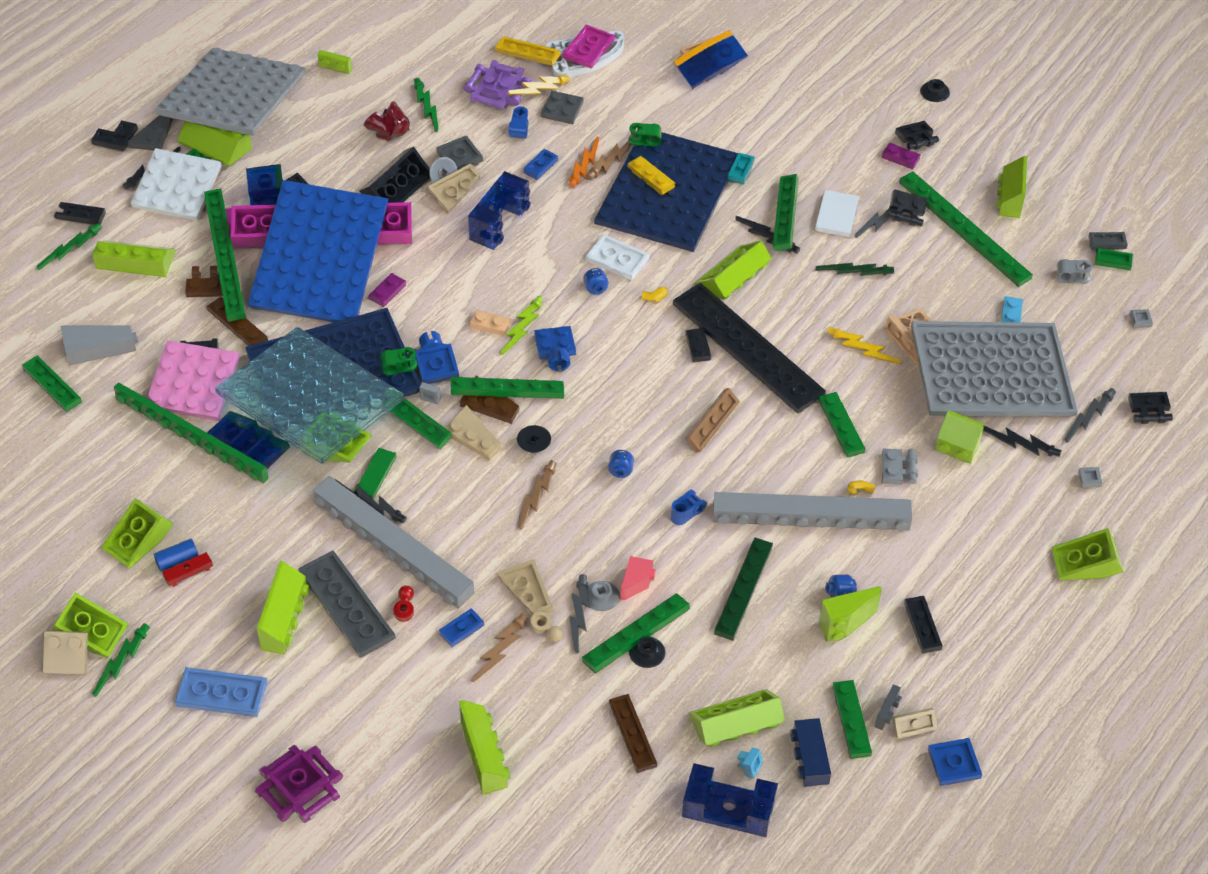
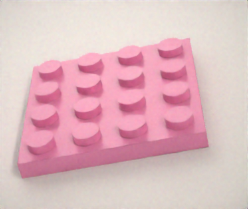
(189, 377)

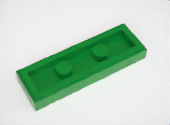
(377, 471)

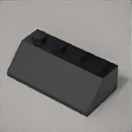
(399, 177)

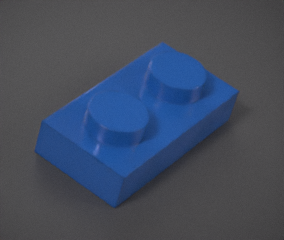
(540, 164)
(461, 627)

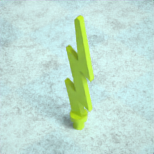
(527, 317)

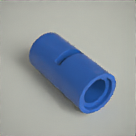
(175, 554)

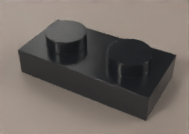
(698, 345)

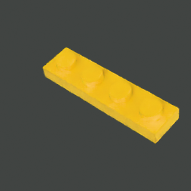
(527, 50)

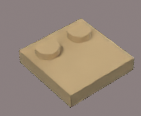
(65, 652)

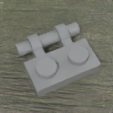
(893, 466)

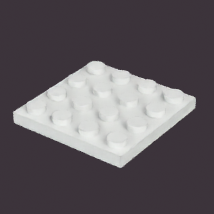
(176, 184)

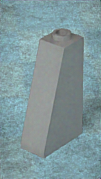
(95, 342)

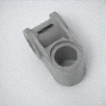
(1072, 271)

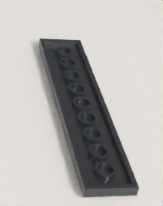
(749, 348)

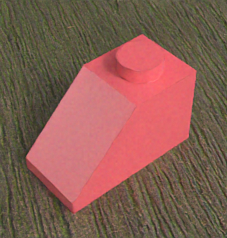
(637, 577)

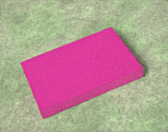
(588, 46)

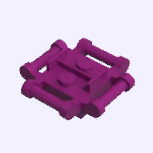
(298, 782)

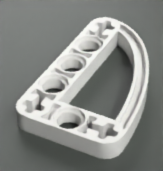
(617, 45)

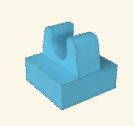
(750, 761)

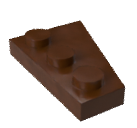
(492, 406)

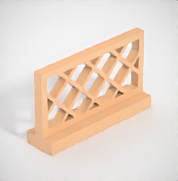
(902, 334)

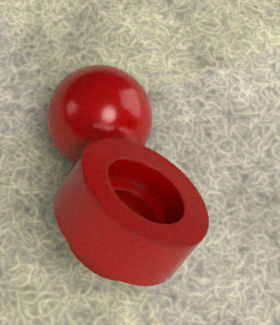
(405, 593)

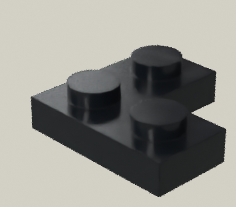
(115, 140)

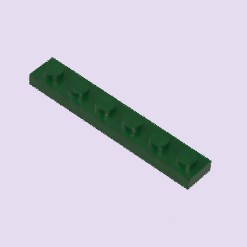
(743, 589)

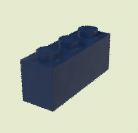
(810, 752)

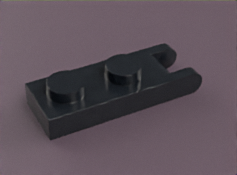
(80, 213)

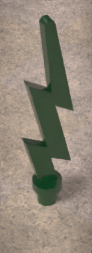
(867, 269)

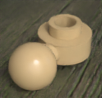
(554, 633)

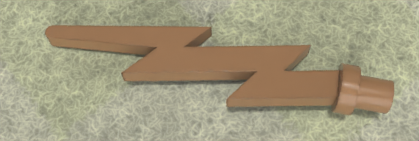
(594, 172)
(549, 470)
(493, 654)

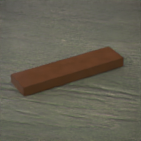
(632, 733)

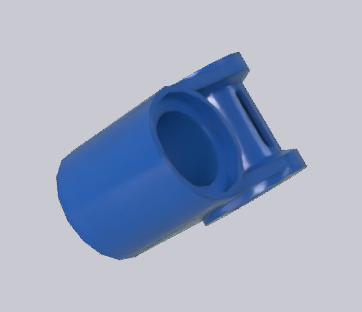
(519, 123)
(686, 507)

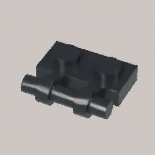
(914, 132)
(908, 203)
(1150, 402)

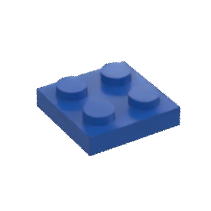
(954, 761)

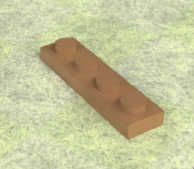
(712, 420)

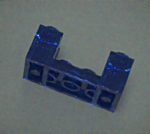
(486, 218)
(706, 798)

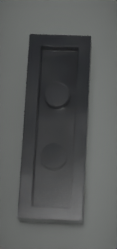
(923, 624)

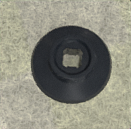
(935, 91)
(534, 433)
(648, 658)

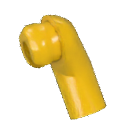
(655, 296)
(862, 485)

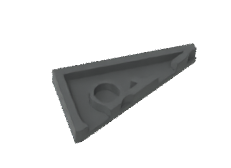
(152, 135)

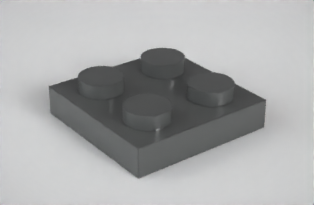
(562, 107)
(461, 152)

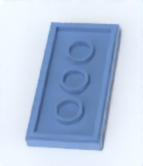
(221, 692)

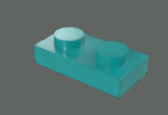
(741, 168)

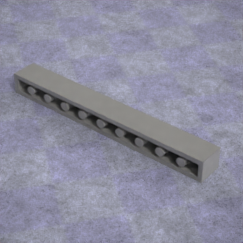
(812, 511)
(393, 542)

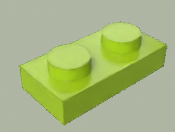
(334, 61)

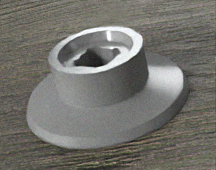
(445, 164)
(604, 601)

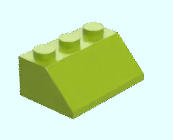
(1012, 188)

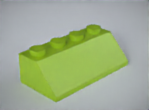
(215, 142)
(133, 258)
(735, 269)
(282, 609)
(737, 717)
(483, 747)

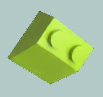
(959, 437)

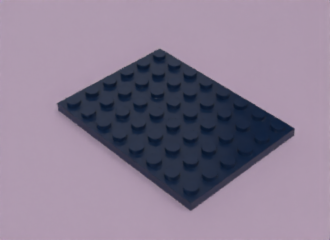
(679, 214)
(361, 341)

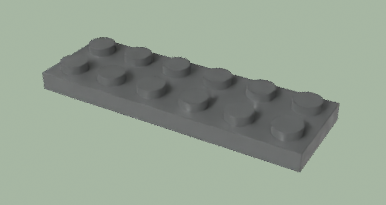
(347, 604)

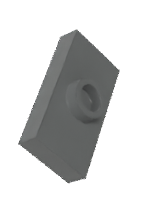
(1107, 240)

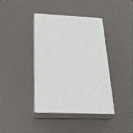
(837, 213)
(617, 257)

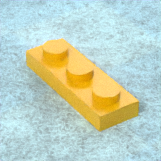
(651, 175)

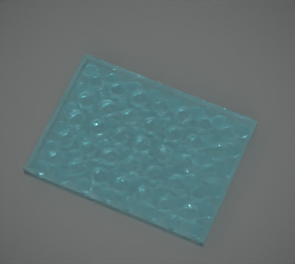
(309, 394)

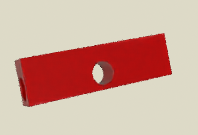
(180, 571)

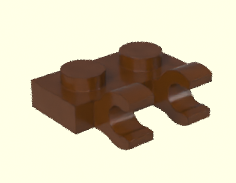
(204, 286)

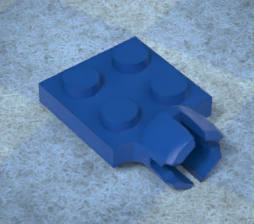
(555, 346)
(435, 359)

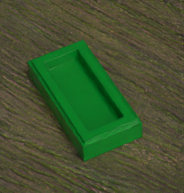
(1113, 259)

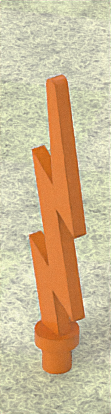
(587, 156)

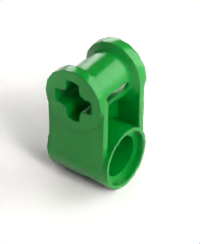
(647, 134)
(397, 361)

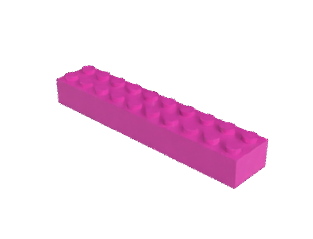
(252, 223)

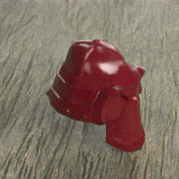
(389, 124)

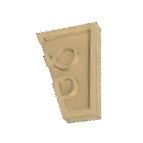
(454, 187)
(473, 434)
(527, 586)

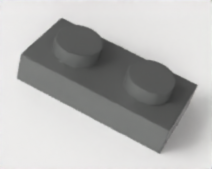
(885, 714)

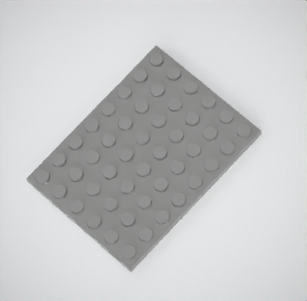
(231, 91)
(993, 369)

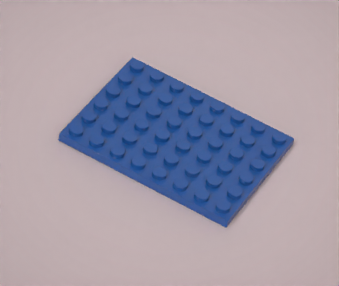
(318, 252)

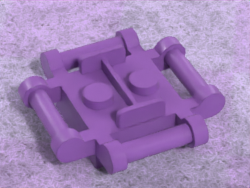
(496, 84)

